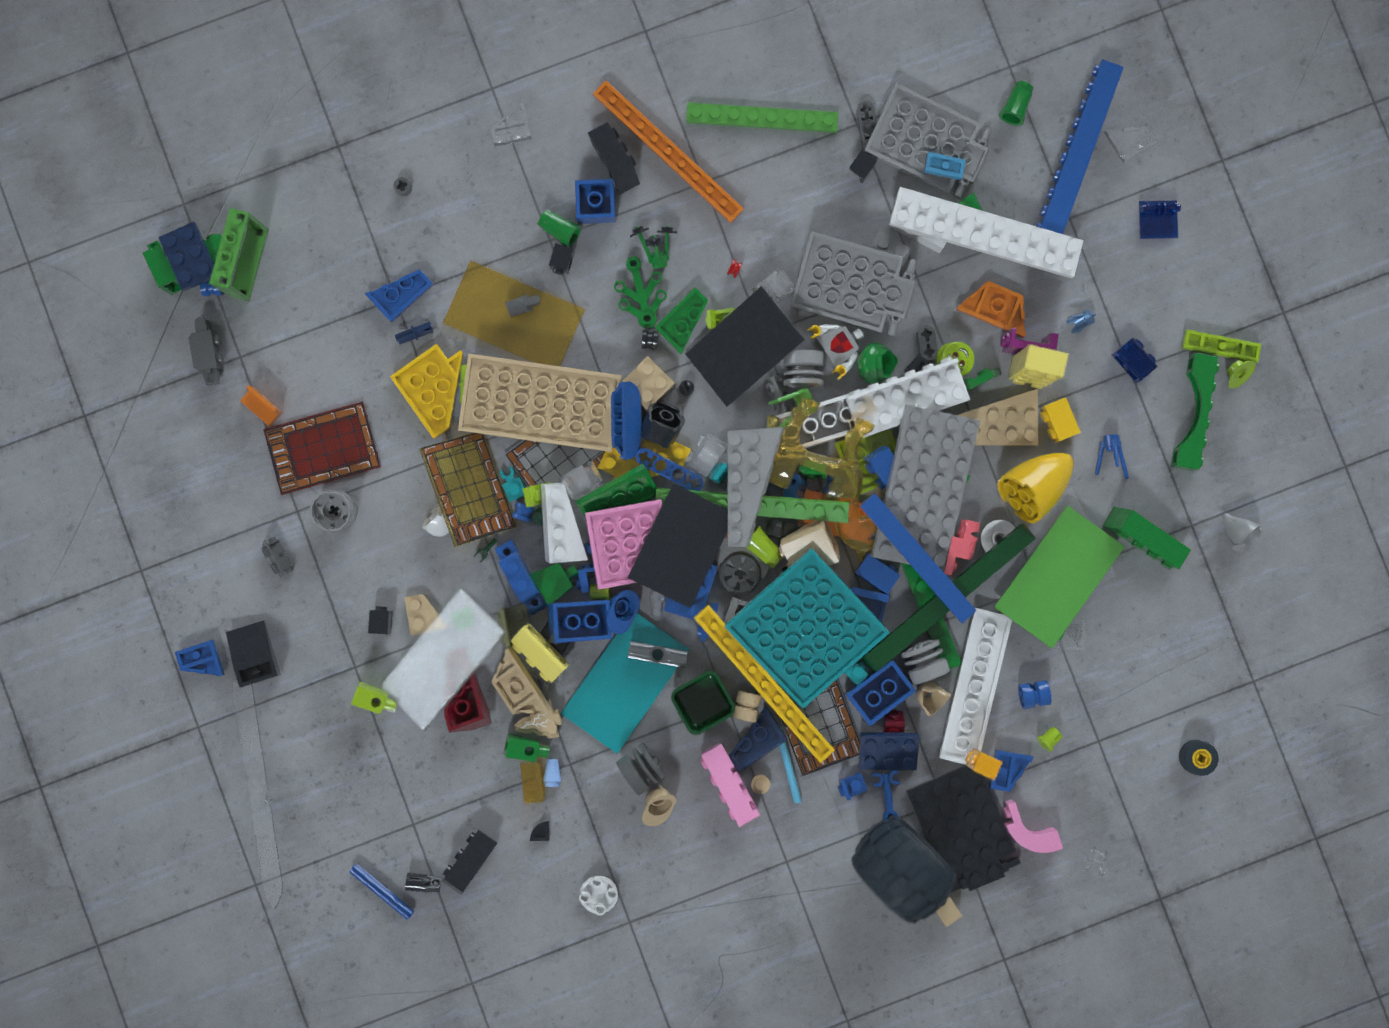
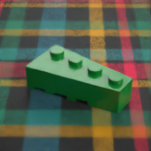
(1147, 537)

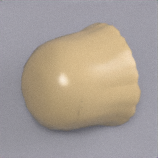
(935, 701)

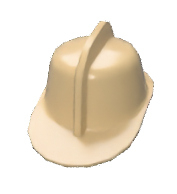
(658, 806)

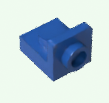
(852, 785)

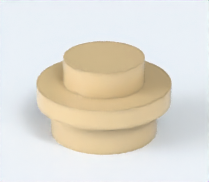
(760, 784)

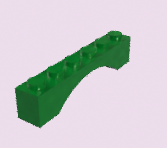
(1201, 373)

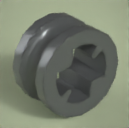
(397, 185)

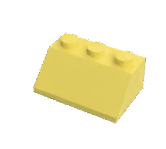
(539, 653)

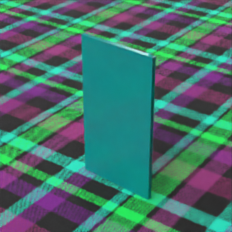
(621, 687)

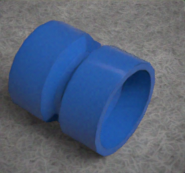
(1034, 694)

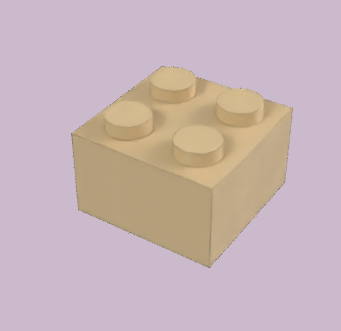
(651, 382)

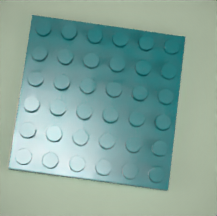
(806, 628)

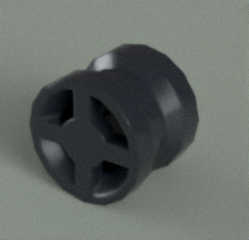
(649, 339)

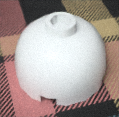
(436, 524)

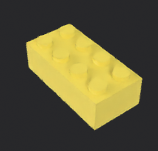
(1037, 366)

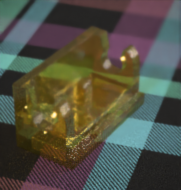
(532, 782)

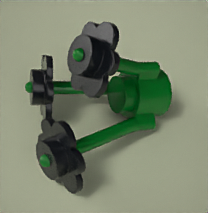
(657, 258)

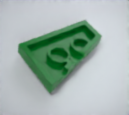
(682, 319)

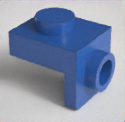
(583, 580)

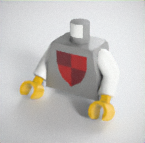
(837, 345)

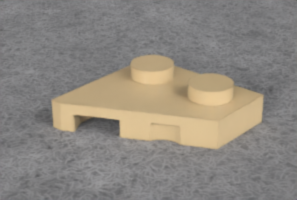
(419, 613)

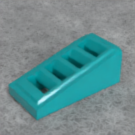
(719, 473)

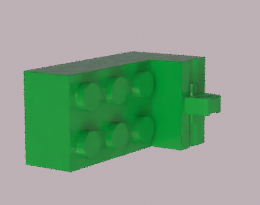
(162, 269)

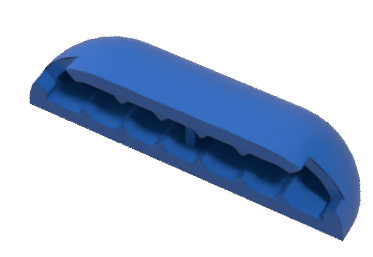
(626, 419)

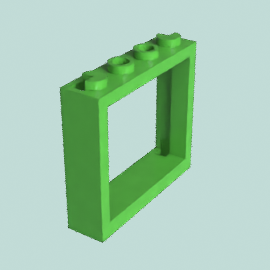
(229, 252)

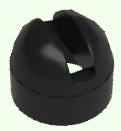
(682, 389)

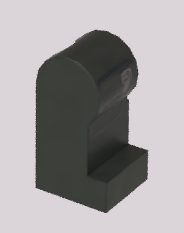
(780, 529)

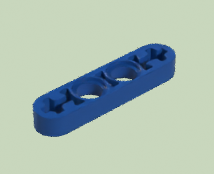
(670, 467)

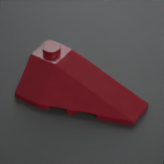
(467, 708)

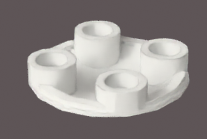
(598, 894)

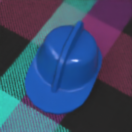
(622, 611)

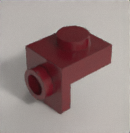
(894, 722)

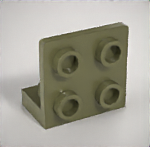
(512, 621)

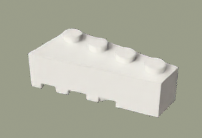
(560, 528)

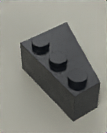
(468, 861)

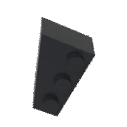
(614, 157)

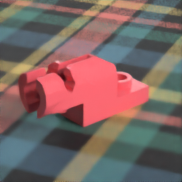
(962, 546)

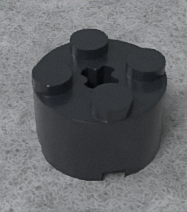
(662, 424)

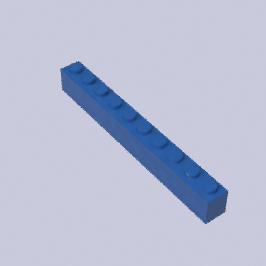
(1080, 146)

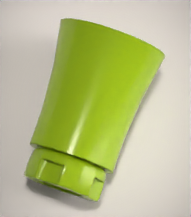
(764, 548)

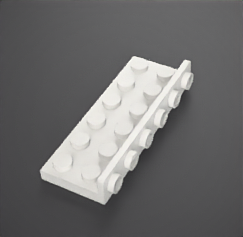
(931, 389)

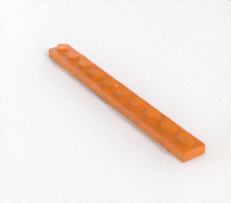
(668, 152)

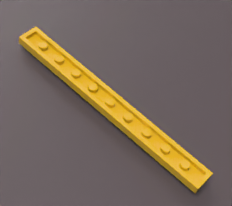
(764, 684)

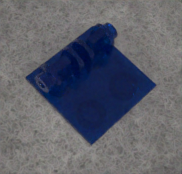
(1158, 219)

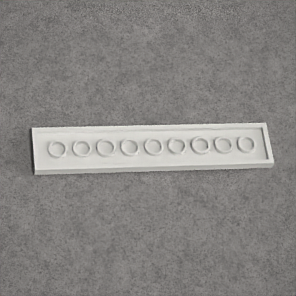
(986, 232)

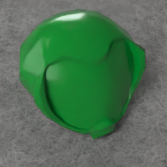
(876, 363)

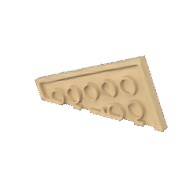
(1008, 421)

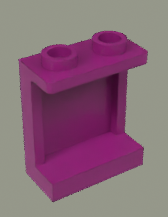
(1014, 346)

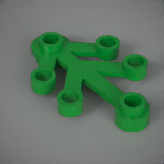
(641, 295)

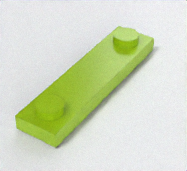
(1221, 346)

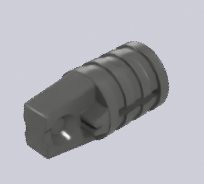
(522, 305)

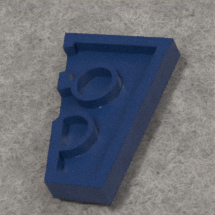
(758, 742)

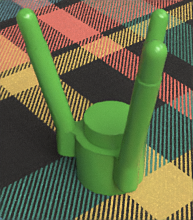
(797, 396)

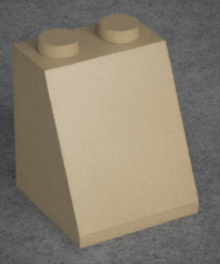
(815, 535)

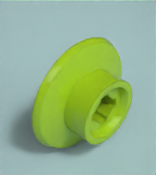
(1240, 373)

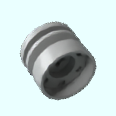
(803, 369)
(324, 505)
(925, 661)

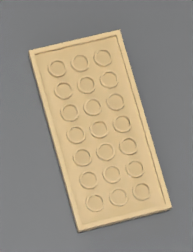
(538, 402)

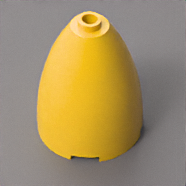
(1037, 485)

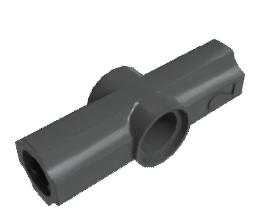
(670, 656)

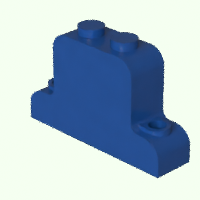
(519, 577)

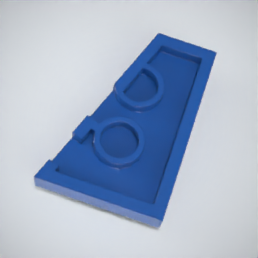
(399, 295)

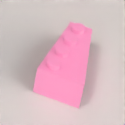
(730, 784)

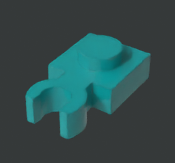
(513, 486)

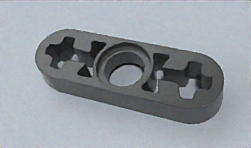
(861, 116)

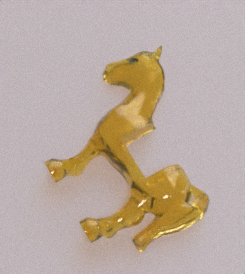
(846, 479)

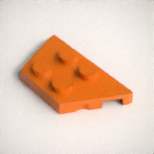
(996, 307)

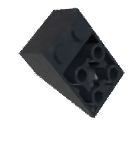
(252, 654)

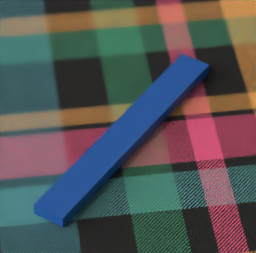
(917, 558)

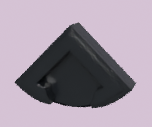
(541, 832)

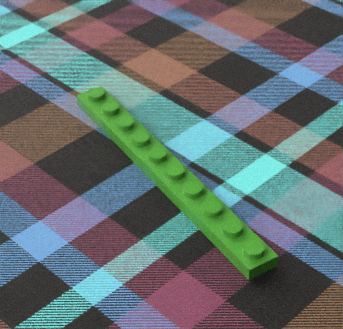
(782, 506)

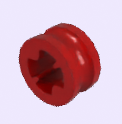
(734, 268)

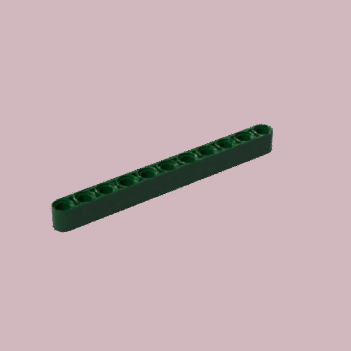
(936, 609)

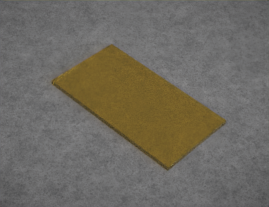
(536, 335)

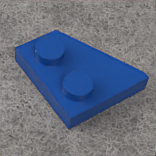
(200, 659)
(1010, 770)

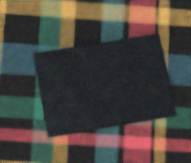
(744, 346)
(681, 546)

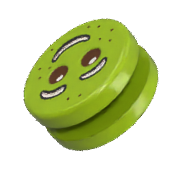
(957, 350)

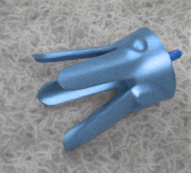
(1081, 321)

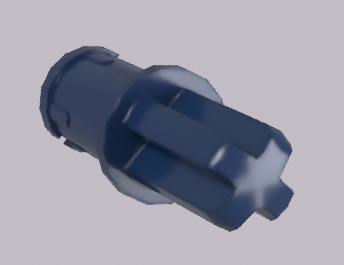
(414, 333)

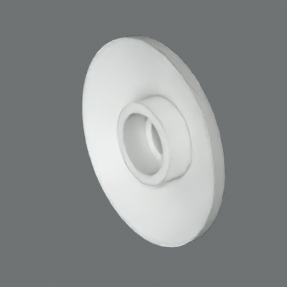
(993, 529)

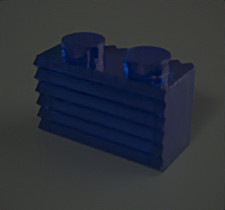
(1135, 360)

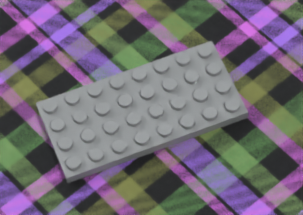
(928, 480)

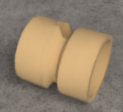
(747, 706)

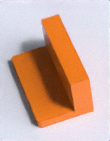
(261, 406)

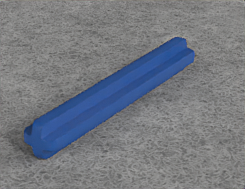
(381, 891)

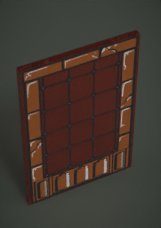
(322, 448)

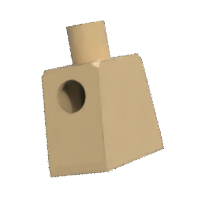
(948, 912)

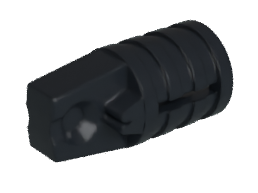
(422, 883)

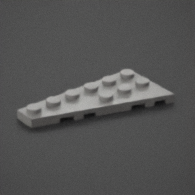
(749, 472)

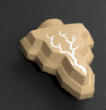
(541, 723)

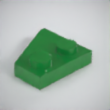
(983, 376)

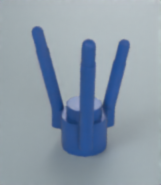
(1112, 444)

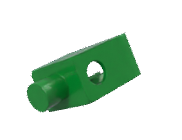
(554, 581)
(516, 746)

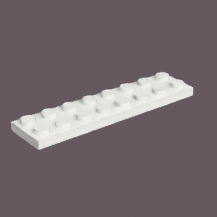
(975, 685)

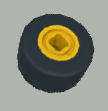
(1191, 759)

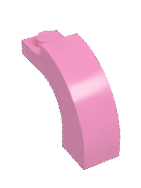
(1037, 841)

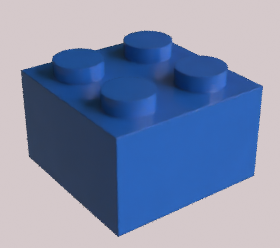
(595, 201)

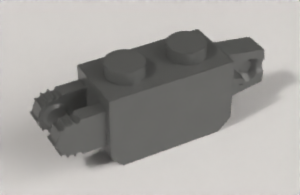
(206, 352)

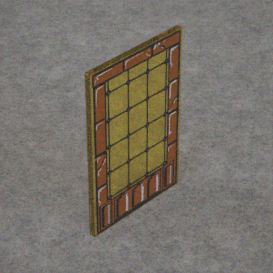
(468, 488)

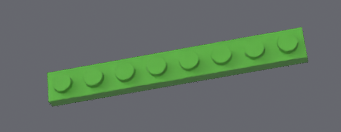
(762, 117)

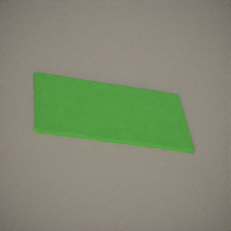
(1059, 577)

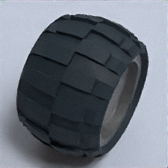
(903, 870)

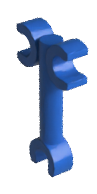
(885, 779)

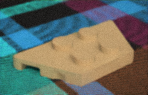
(518, 686)

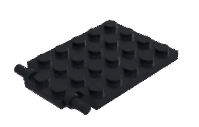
(964, 826)

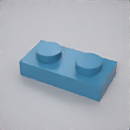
(944, 166)

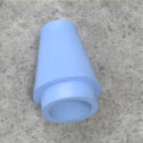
(552, 774)

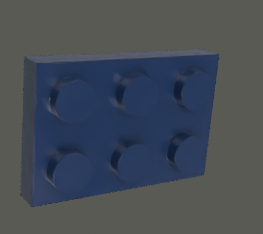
(188, 256)
(888, 751)

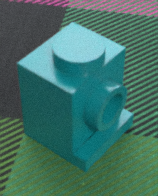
(857, 672)

